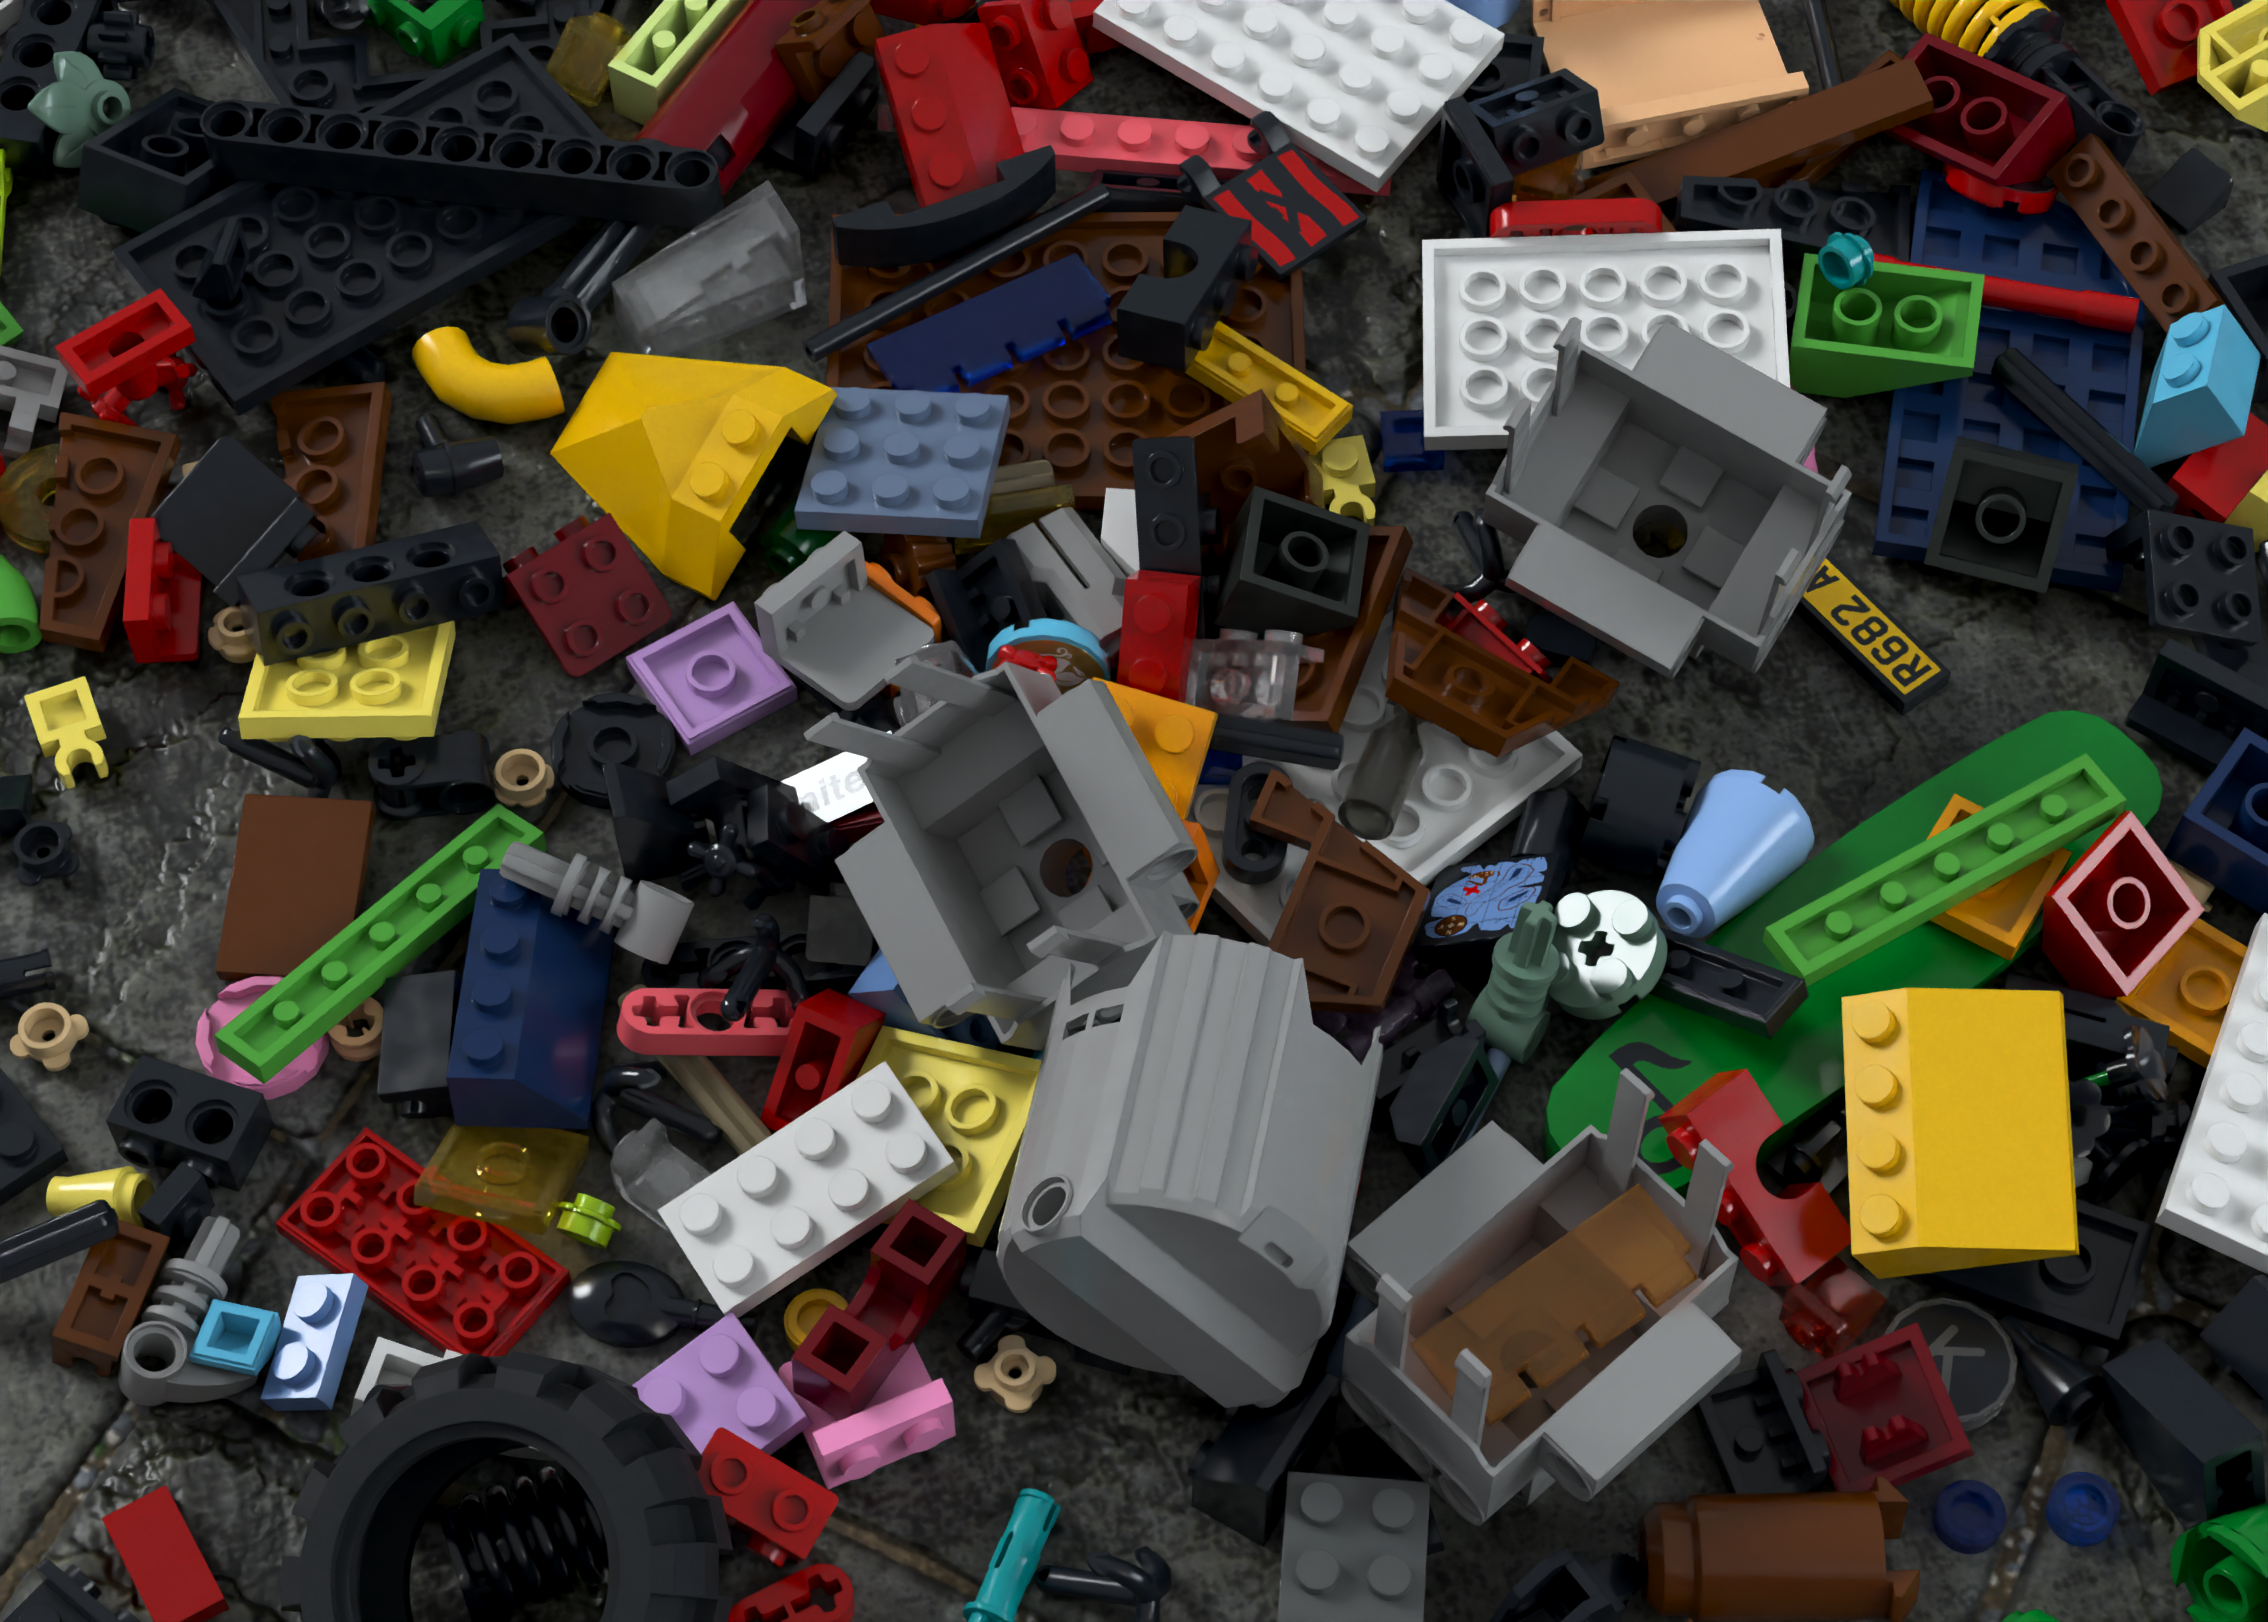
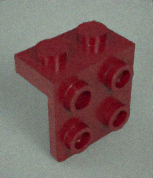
(586, 594)

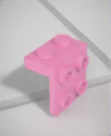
(900, 1420)

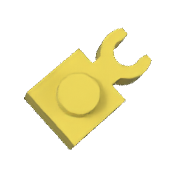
(1347, 477)
(68, 727)

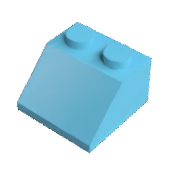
(2198, 388)

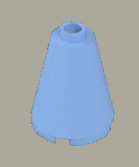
(1732, 851)

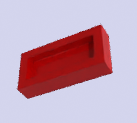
(164, 1560)

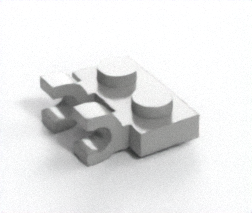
(30, 390)

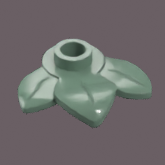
(76, 105)

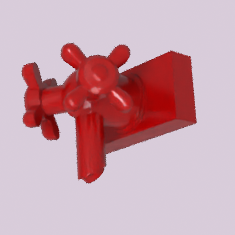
(124, 357)

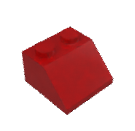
(2116, 911)

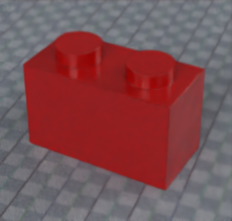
(1158, 632)

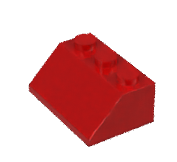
(947, 107)

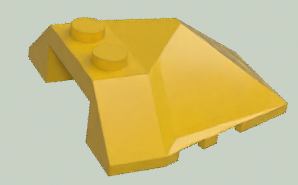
(681, 450)

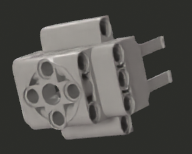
(1676, 443)
(977, 840)
(1474, 1226)

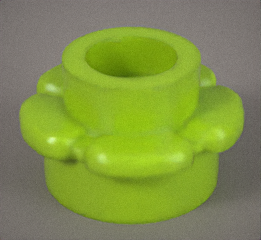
(588, 1221)

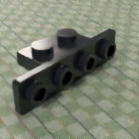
(1176, 519)

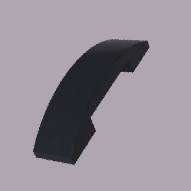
(949, 227)

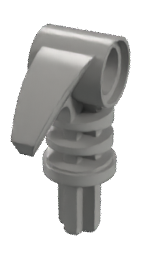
(646, 919)
(175, 1321)

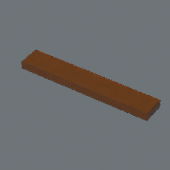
(1786, 133)

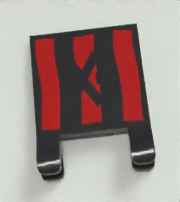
(1285, 195)

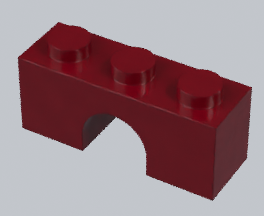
(906, 1282)

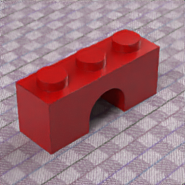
(1779, 1235)

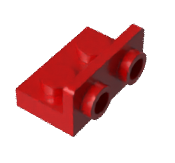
(160, 598)

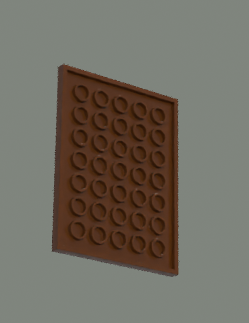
(1082, 399)

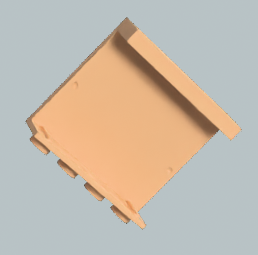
(1665, 67)

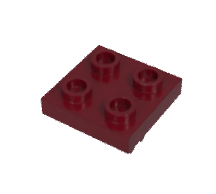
(1883, 1412)

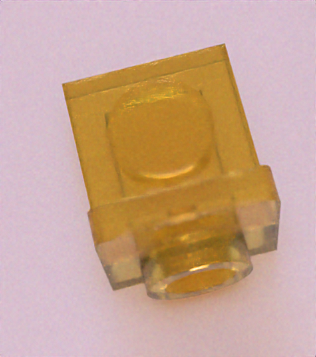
(584, 56)

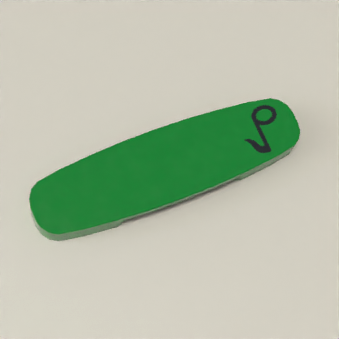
(1804, 1061)

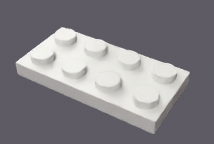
(808, 1191)

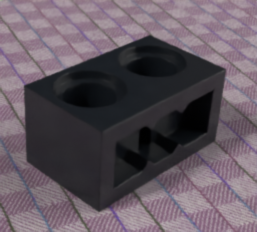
(196, 1111)

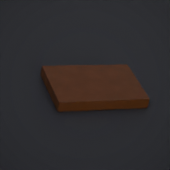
(292, 881)

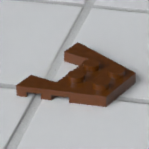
(1473, 690)
(1347, 909)

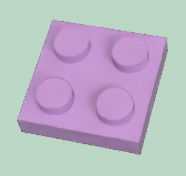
(724, 1384)

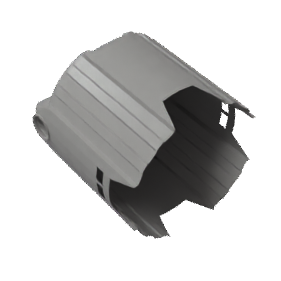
(1192, 1171)

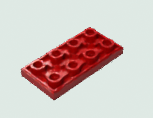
(435, 1271)

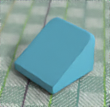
(236, 1337)

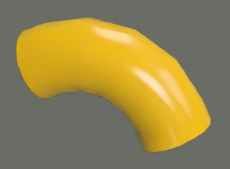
(486, 388)

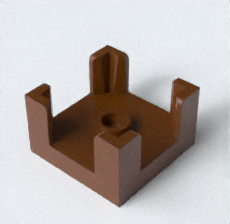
(1249, 448)

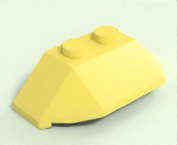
(2235, 62)

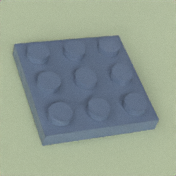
(904, 463)

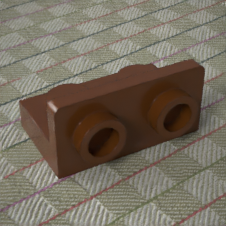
(825, 41)

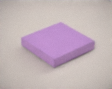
(711, 678)

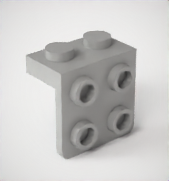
(836, 626)

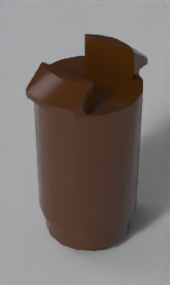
(1776, 1556)

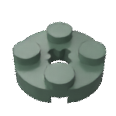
(1630, 969)

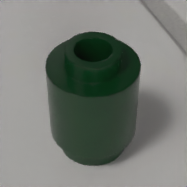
(790, 547)

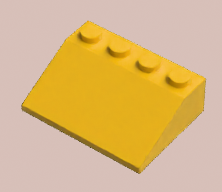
(1957, 1129)

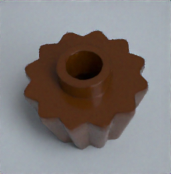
(913, 557)

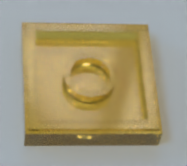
(502, 1174)

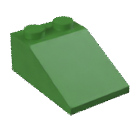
(1887, 334)

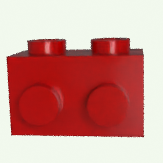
(1036, 51)
(765, 1498)

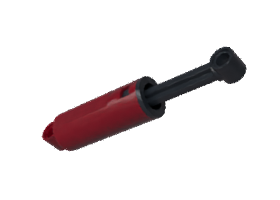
(722, 107)

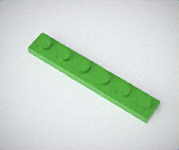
(1944, 870)
(371, 948)

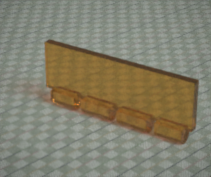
(1568, 1287)

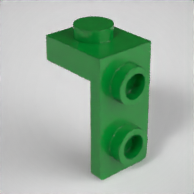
(434, 34)

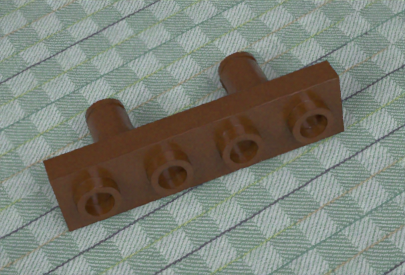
(2132, 233)

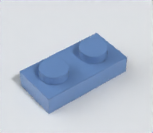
(314, 1342)

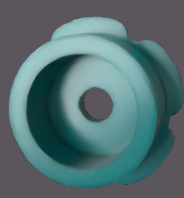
(1846, 260)

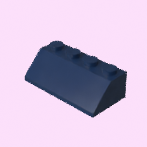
(528, 1012)

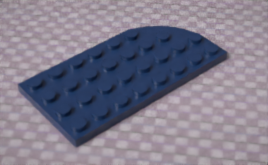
(2086, 362)

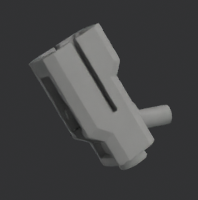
(1075, 576)

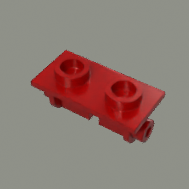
(1484, 626)

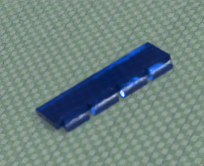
(980, 331)

